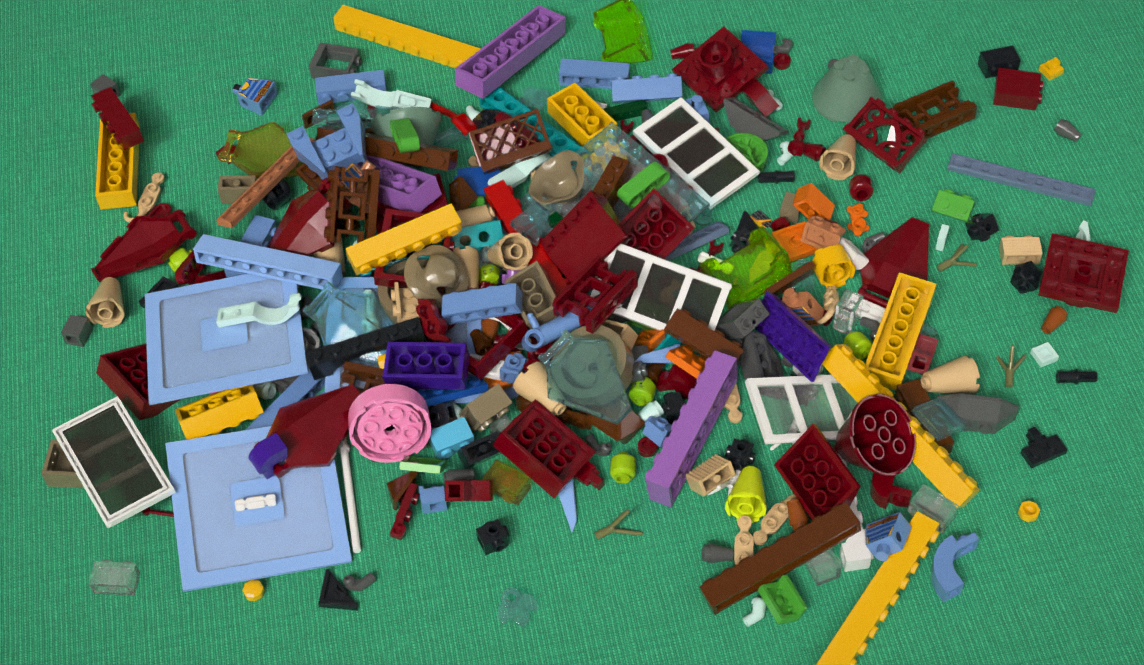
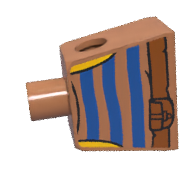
(355, 171)
(804, 306)

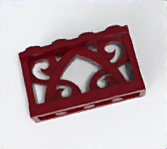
(888, 157)

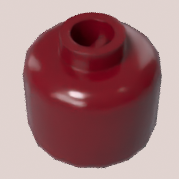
(861, 187)

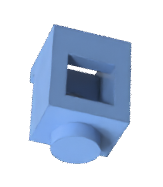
(512, 367)
(657, 429)
(433, 499)

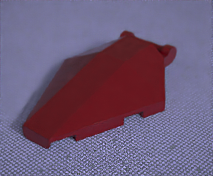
(304, 223)
(143, 245)
(899, 252)
(313, 429)

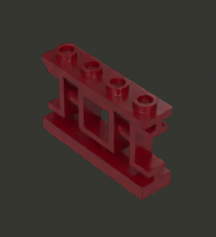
(601, 306)

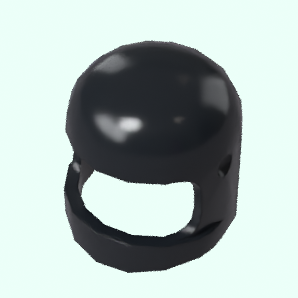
(278, 195)

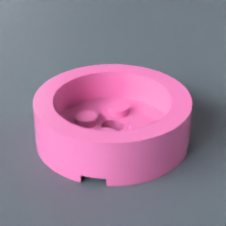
(380, 409)

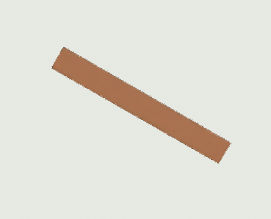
(259, 189)

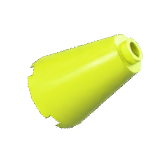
(747, 495)

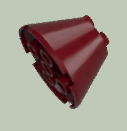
(877, 436)

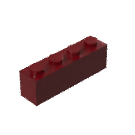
(116, 118)

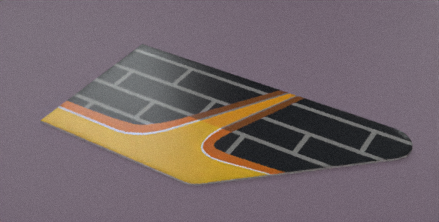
(761, 219)

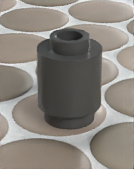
(639, 372)

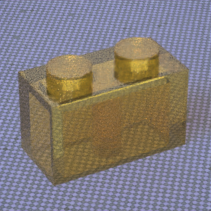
(508, 482)

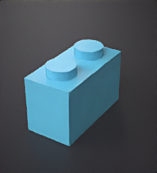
(450, 437)

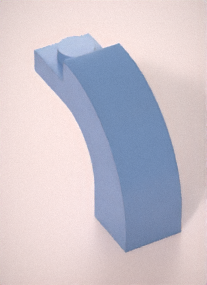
(943, 576)

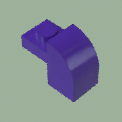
(267, 454)

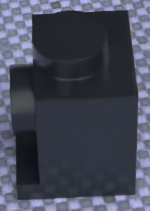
(672, 406)

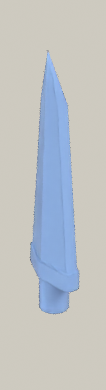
(656, 356)
(567, 500)

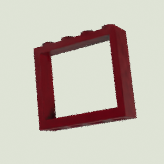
(384, 279)
(500, 350)

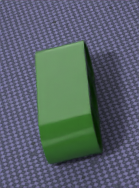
(404, 135)
(640, 185)

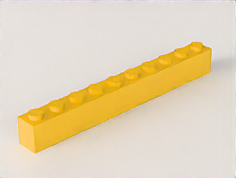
(402, 37)
(928, 456)
(880, 594)

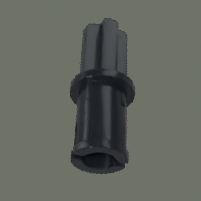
(777, 176)
(1075, 376)

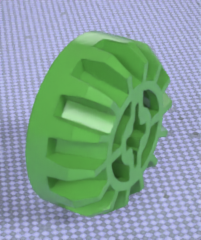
(751, 148)

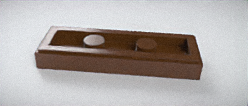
(791, 279)

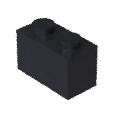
(1003, 57)
(478, 451)

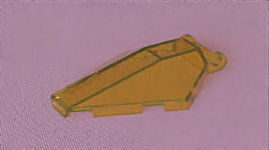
(257, 149)

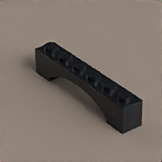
(328, 358)

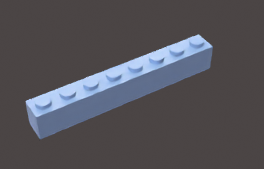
(267, 262)

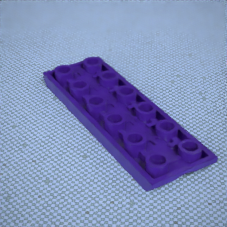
(793, 337)

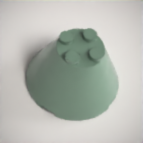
(845, 90)
(422, 118)

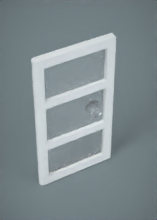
(793, 403)

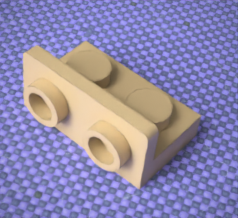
(405, 304)

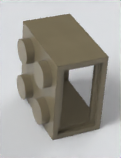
(485, 408)
(58, 470)

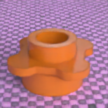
(857, 211)
(858, 226)

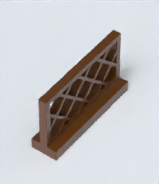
(519, 154)

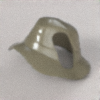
(558, 180)
(442, 269)

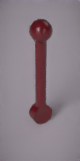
(147, 511)

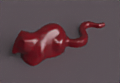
(432, 321)

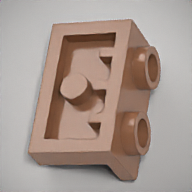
(821, 233)

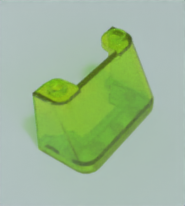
(623, 33)
(751, 268)

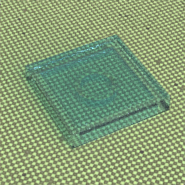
(939, 418)

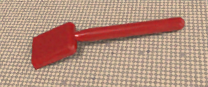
(461, 121)

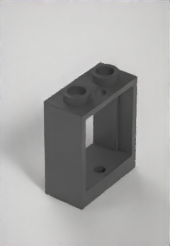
(335, 52)
(738, 320)

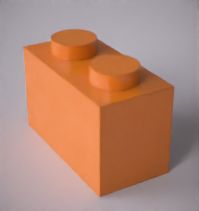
(813, 202)

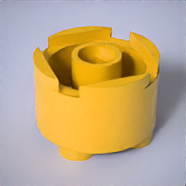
(832, 266)

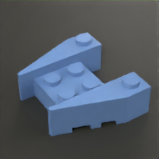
(336, 149)

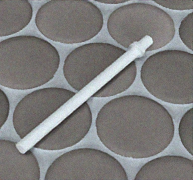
(344, 449)

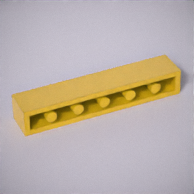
(404, 239)

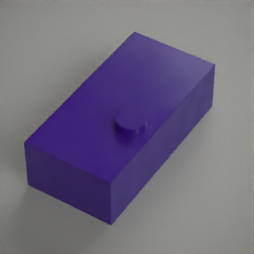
(427, 365)

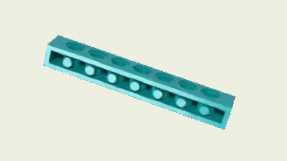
(502, 101)
(492, 227)

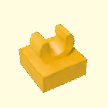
(1051, 68)

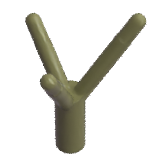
(952, 261)
(1010, 369)
(610, 528)

